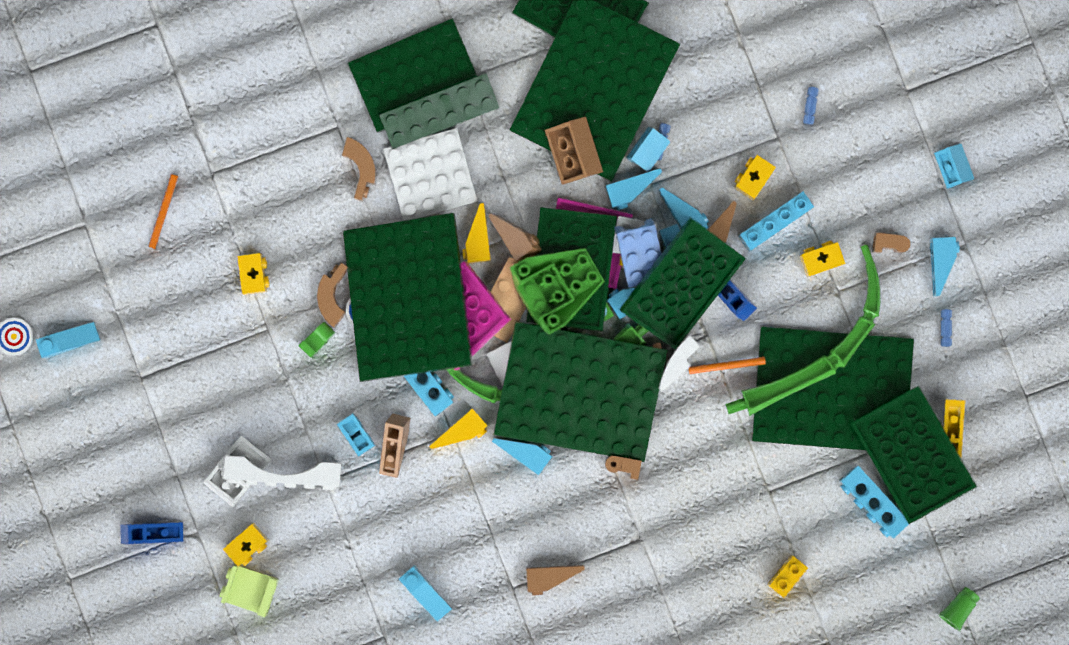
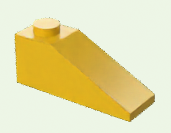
(477, 243)
(954, 422)
(466, 428)

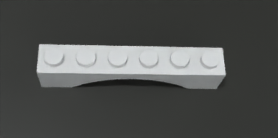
(321, 474)

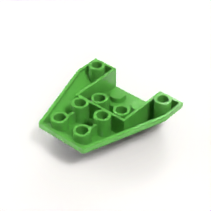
(556, 286)

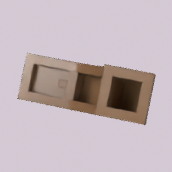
(358, 153)
(326, 295)

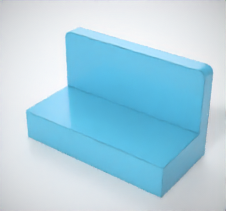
(648, 149)
(954, 165)

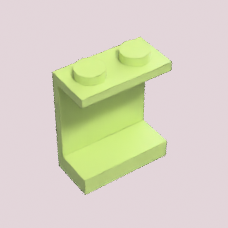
(249, 590)

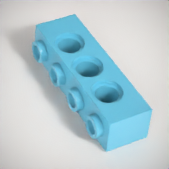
(776, 221)
(436, 405)
(897, 522)

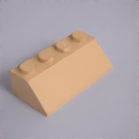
(509, 299)

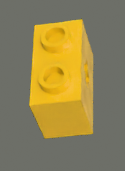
(752, 188)
(833, 260)
(248, 283)
(235, 548)
(787, 576)

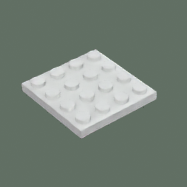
(430, 175)

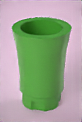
(960, 608)

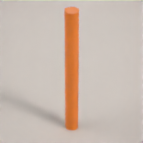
(163, 211)
(727, 365)

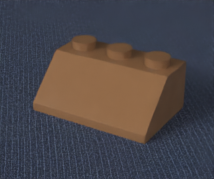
(573, 150)

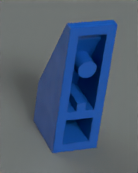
(737, 301)
(151, 533)

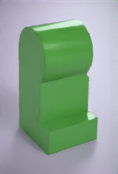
(317, 339)

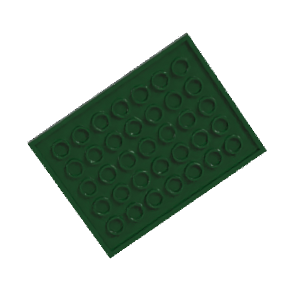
(600, 71)
(407, 297)
(580, 391)
(824, 410)

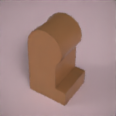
(889, 241)
(615, 464)

